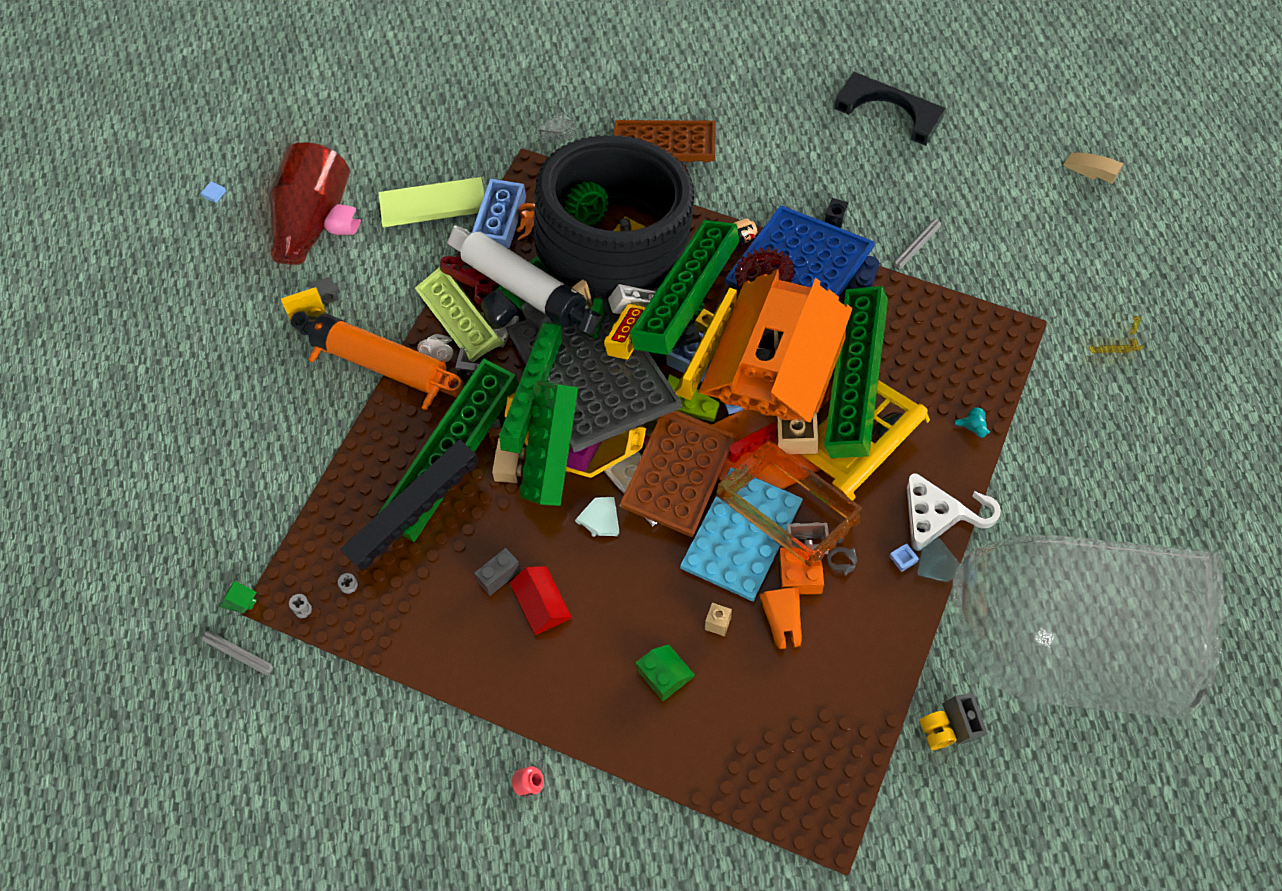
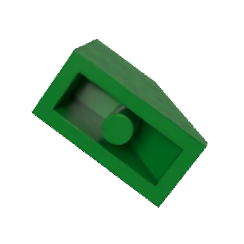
(238, 598)

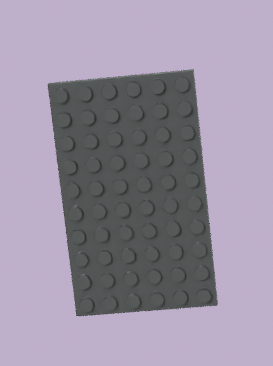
(611, 390)

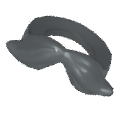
(845, 568)

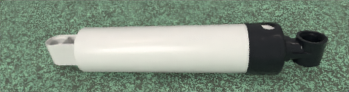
(524, 280)

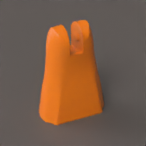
(783, 615)

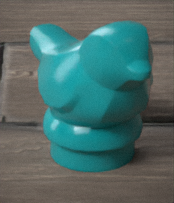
(975, 422)

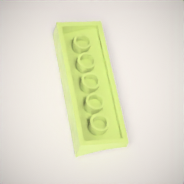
(431, 201)
(458, 315)

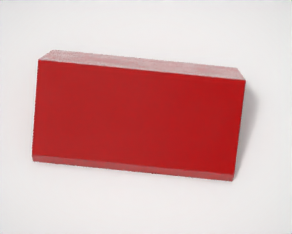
(540, 599)

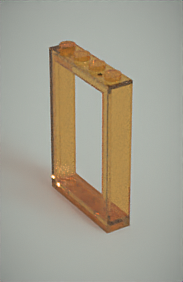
(805, 477)

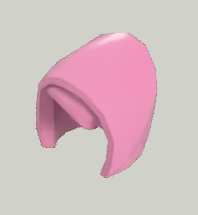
(340, 220)

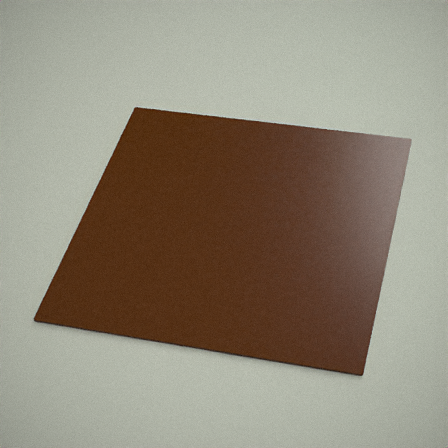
(761, 733)

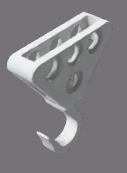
(953, 511)

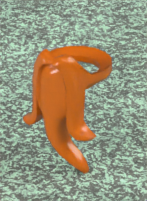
(527, 220)

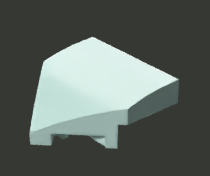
(600, 517)

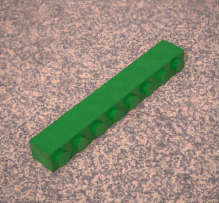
(537, 369)

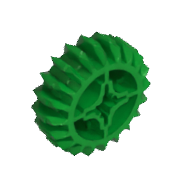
(590, 195)

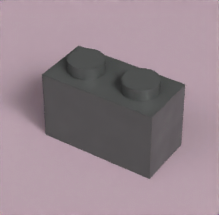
(497, 571)
(965, 718)

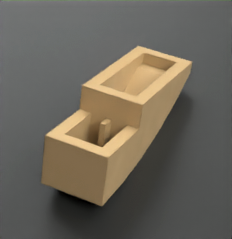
(1094, 166)

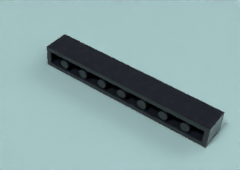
(410, 505)

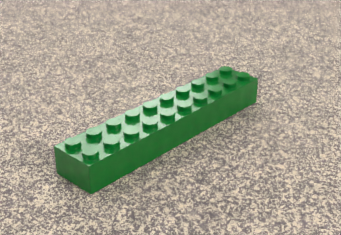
(684, 287)
(857, 375)
(465, 420)

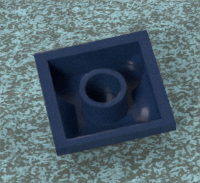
(865, 274)

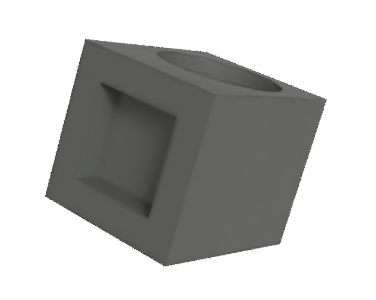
(326, 289)

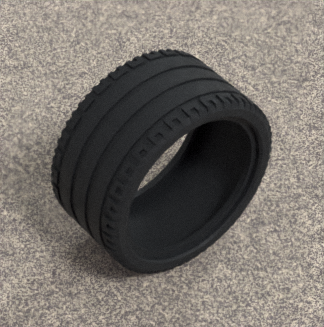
(629, 173)

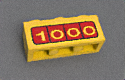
(619, 340)

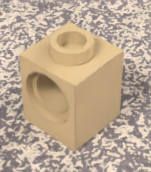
(718, 619)

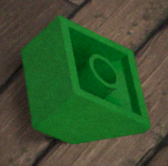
(664, 671)

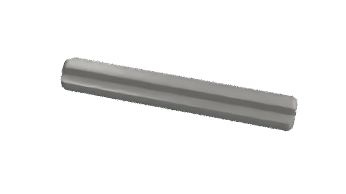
(916, 244)
(237, 653)

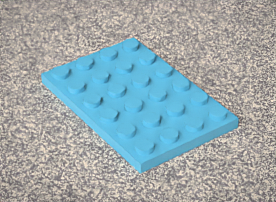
(734, 550)

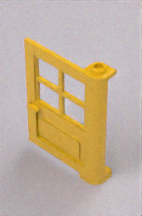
(853, 471)

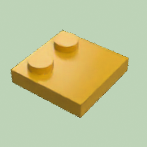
(305, 301)

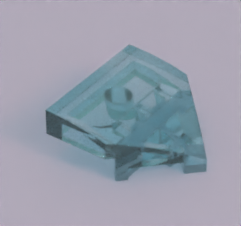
(937, 562)

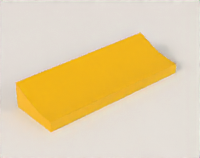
(706, 347)

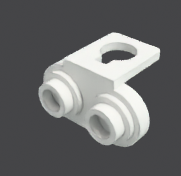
(436, 347)

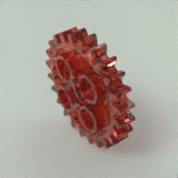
(764, 263)

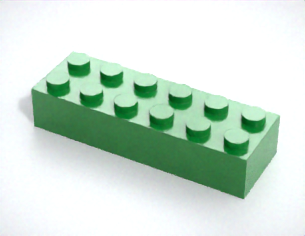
(548, 443)

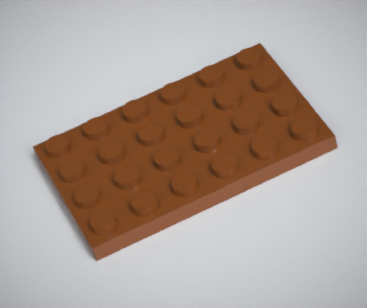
(683, 138)
(678, 472)

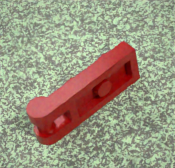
(752, 442)

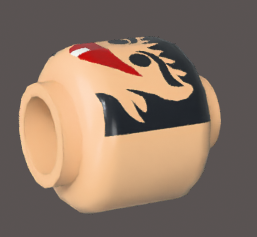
(746, 230)

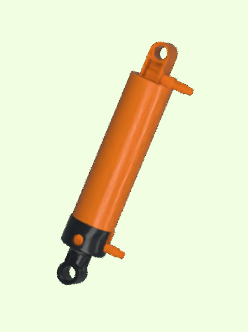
(377, 354)

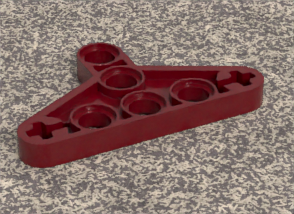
(468, 276)

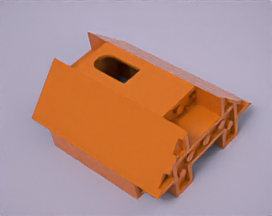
(800, 371)

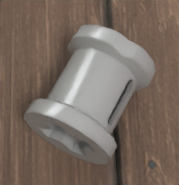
(300, 604)

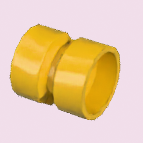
(934, 723)

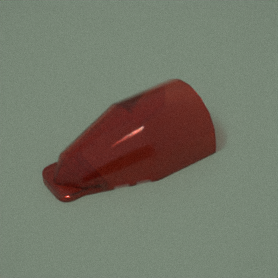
(302, 195)

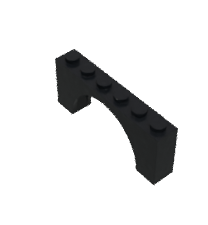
(862, 89)

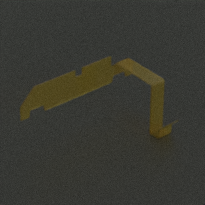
(1121, 348)

